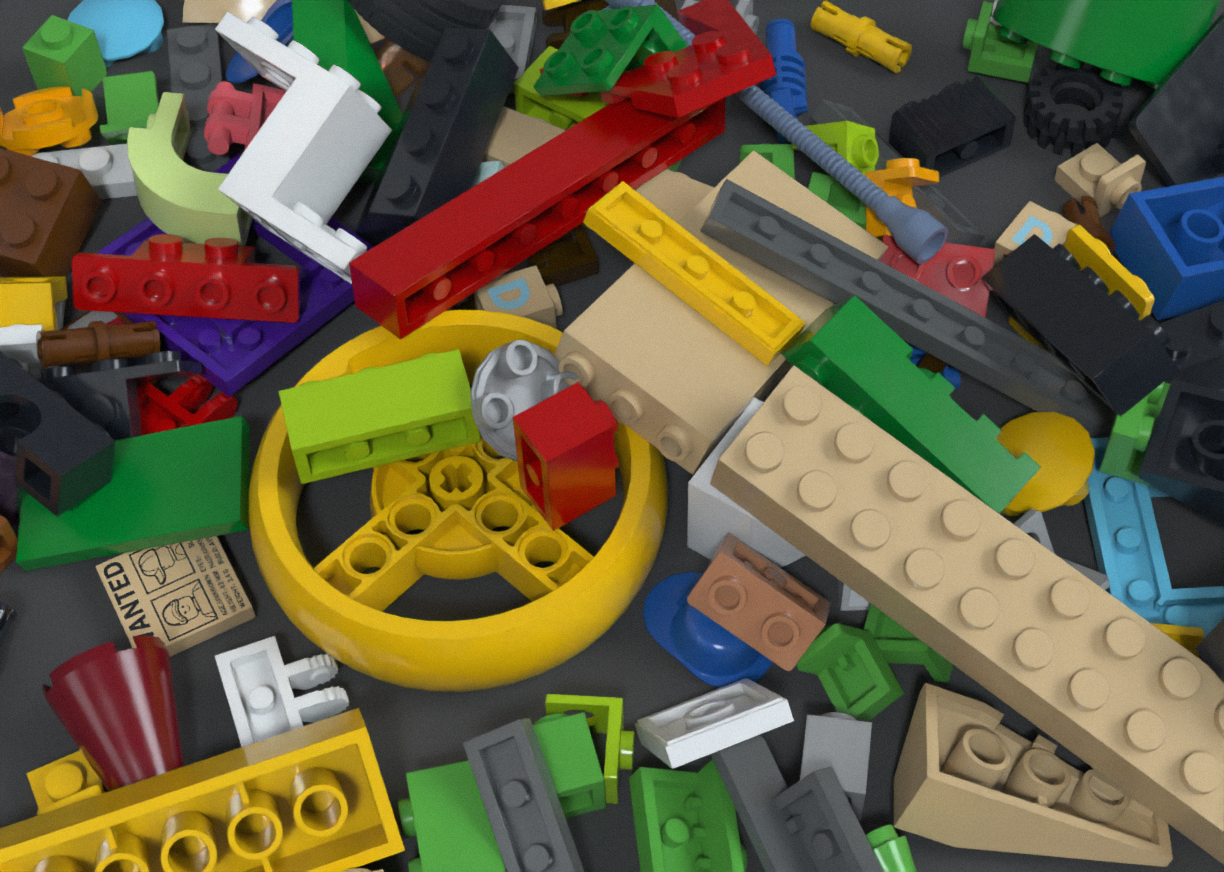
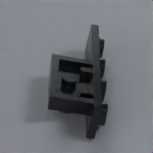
(110, 391)

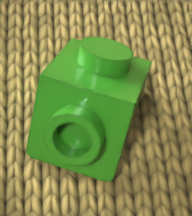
(994, 53)
(851, 671)

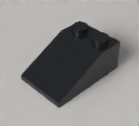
(1189, 449)

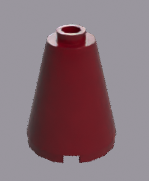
(120, 710)

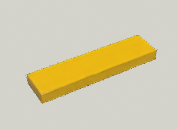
(694, 273)

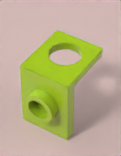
(609, 721)

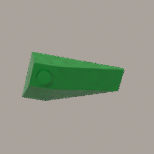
(338, 39)

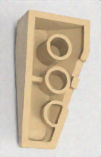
(993, 790)

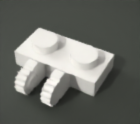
(262, 692)

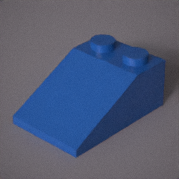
(1175, 244)

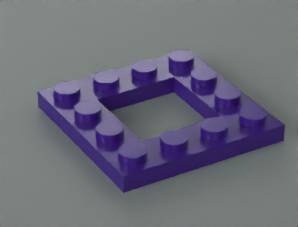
(242, 349)

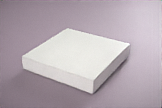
(712, 722)

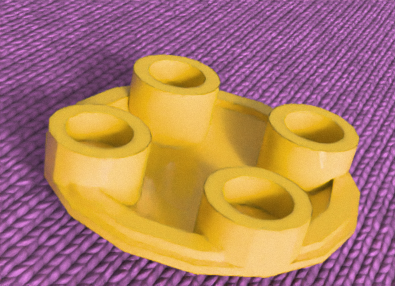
(1061, 450)

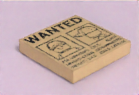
(176, 593)

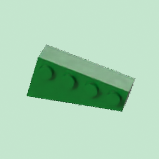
(871, 371)

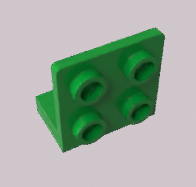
(605, 46)

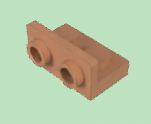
(759, 603)

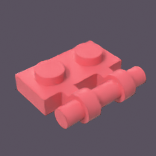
(237, 114)

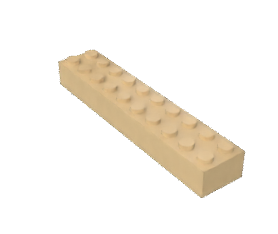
(987, 600)

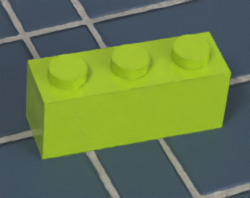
(379, 416)

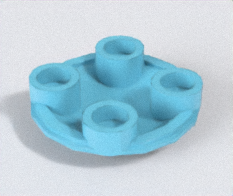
(121, 26)

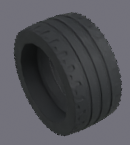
(419, 23)

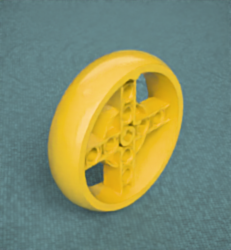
(457, 503)

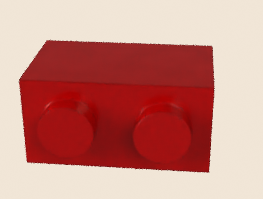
(566, 454)

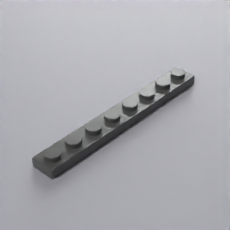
(905, 305)

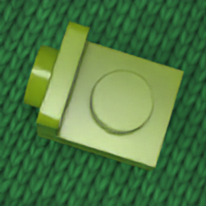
(851, 141)

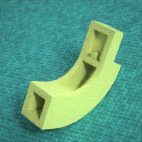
(172, 192)

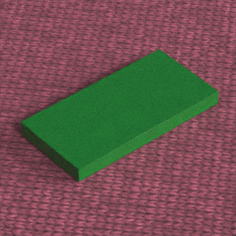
(160, 494)

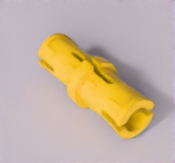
(861, 36)

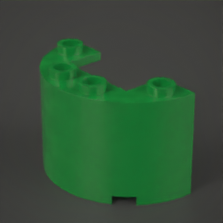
(1117, 35)

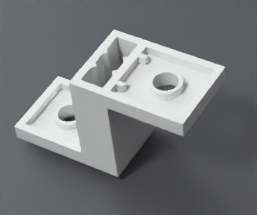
(305, 149)

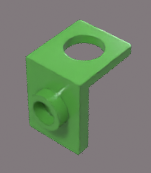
(128, 104)

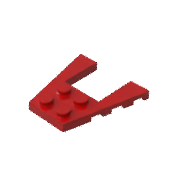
(717, 64)

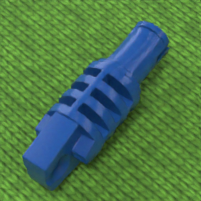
(789, 84)

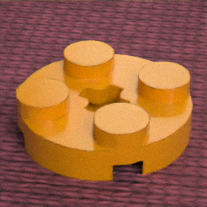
(48, 119)

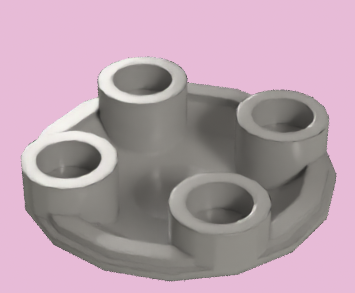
(510, 383)

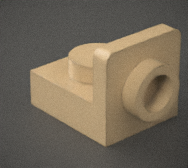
(1101, 177)

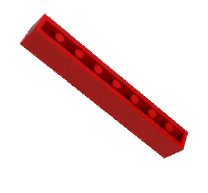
(520, 211)

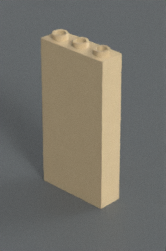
(668, 365)

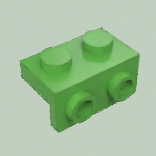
(685, 821)

